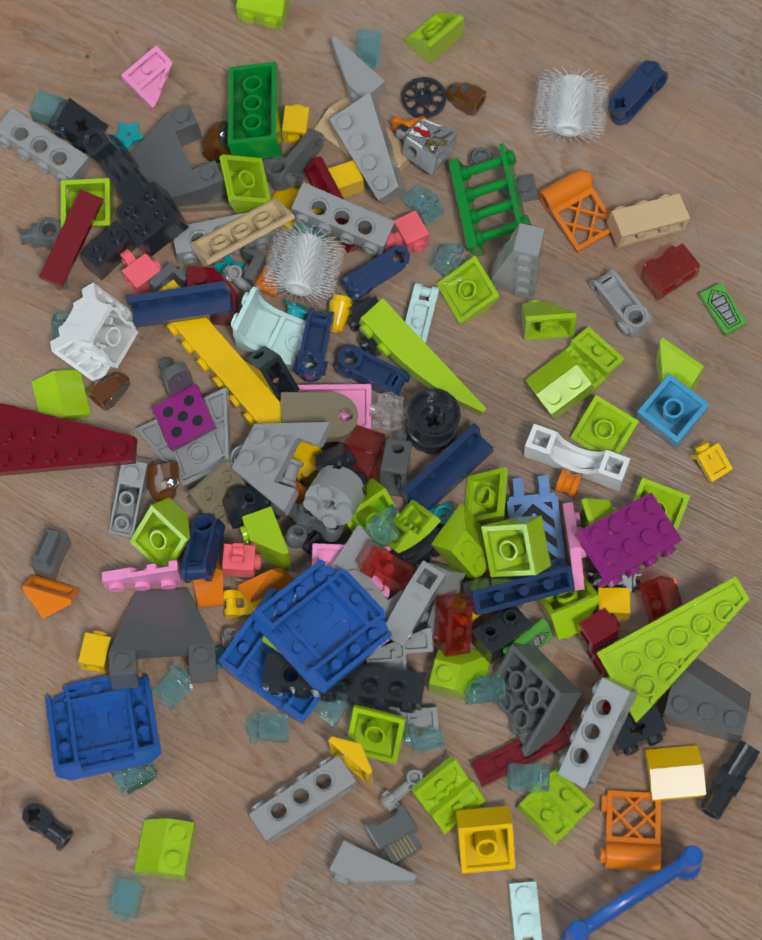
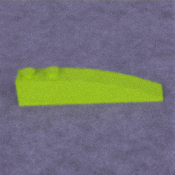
(413, 355)

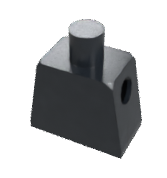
(267, 367)

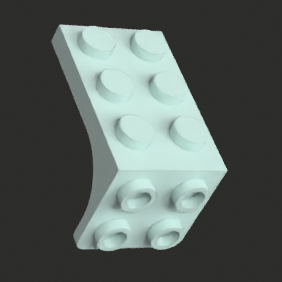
(266, 326)

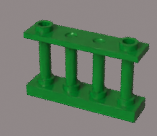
(466, 195)

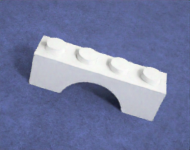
(599, 467)

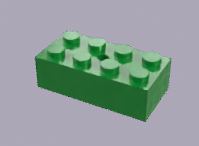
(255, 110)

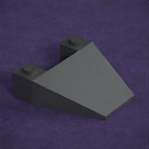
(164, 160)
(162, 626)

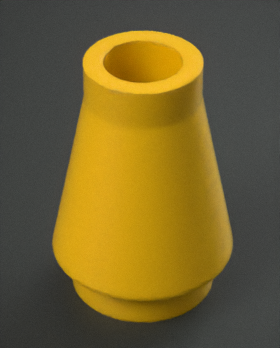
(340, 305)

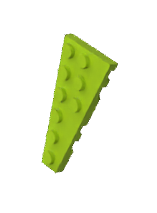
(665, 648)

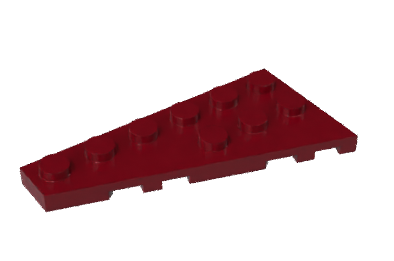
(49, 443)

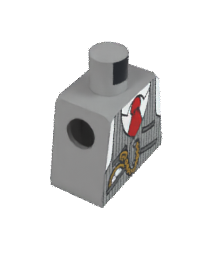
(427, 144)

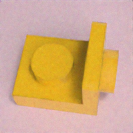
(711, 460)

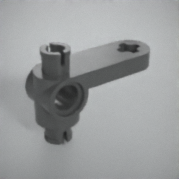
(288, 171)
(38, 236)
(174, 376)

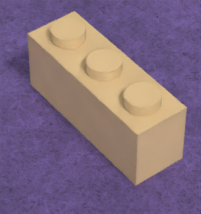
(648, 220)

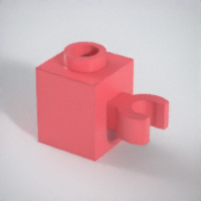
(409, 233)
(139, 271)
(240, 560)

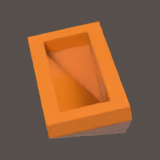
(258, 586)
(209, 593)
(49, 595)

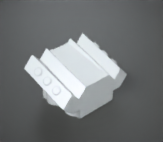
(95, 333)

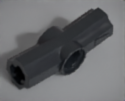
(729, 780)

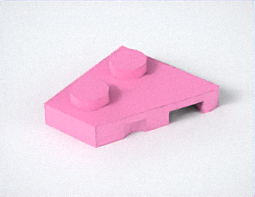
(148, 76)

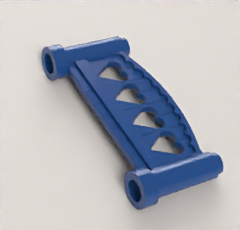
(685, 867)

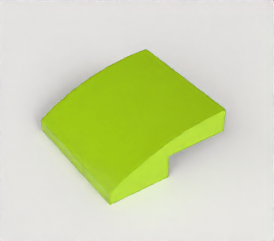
(594, 357)
(413, 525)
(445, 792)
(556, 810)

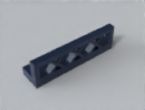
(181, 304)
(448, 469)

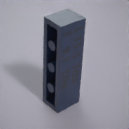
(498, 593)

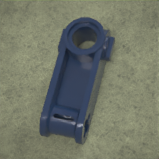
(636, 92)
(374, 273)
(314, 345)
(371, 370)
(202, 548)

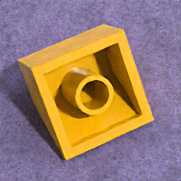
(485, 839)

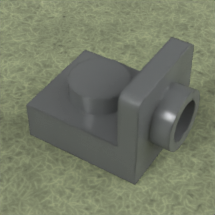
(526, 186)
(255, 262)
(166, 275)

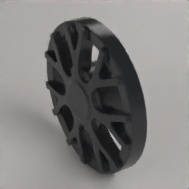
(424, 97)

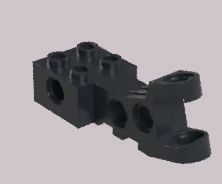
(148, 208)

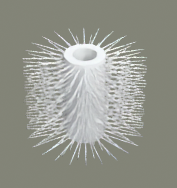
(571, 105)
(304, 264)

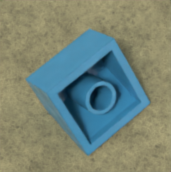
(672, 411)

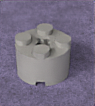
(334, 496)

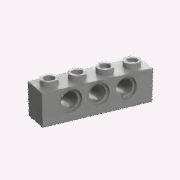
(17, 125)
(334, 208)
(197, 230)
(621, 700)
(296, 814)

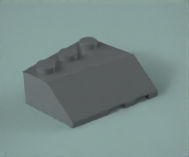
(707, 703)

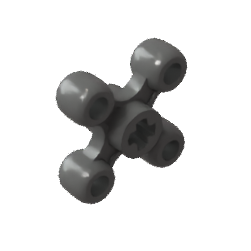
(305, 523)

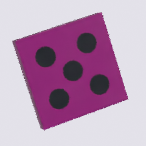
(184, 417)

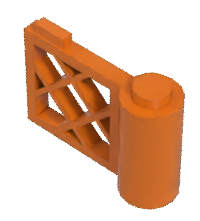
(564, 195)
(626, 851)

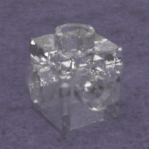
(387, 411)

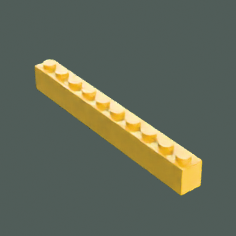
(244, 386)

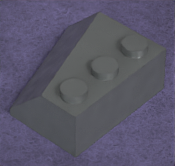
(536, 696)

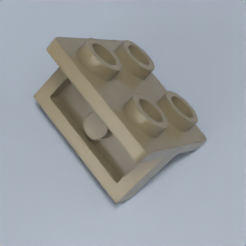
(213, 489)

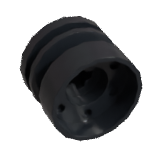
(436, 408)

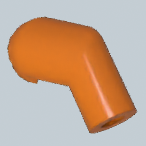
(397, 121)

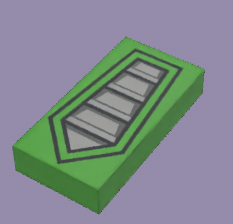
(722, 309)
(537, 635)

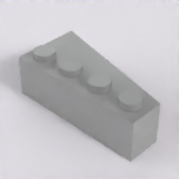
(367, 141)
(519, 262)

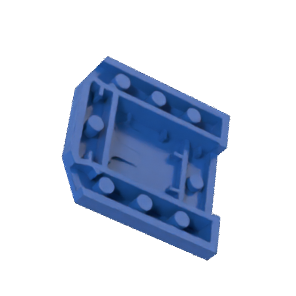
(323, 624)
(246, 663)
(101, 728)

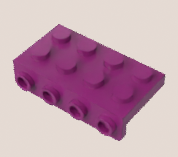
(629, 539)

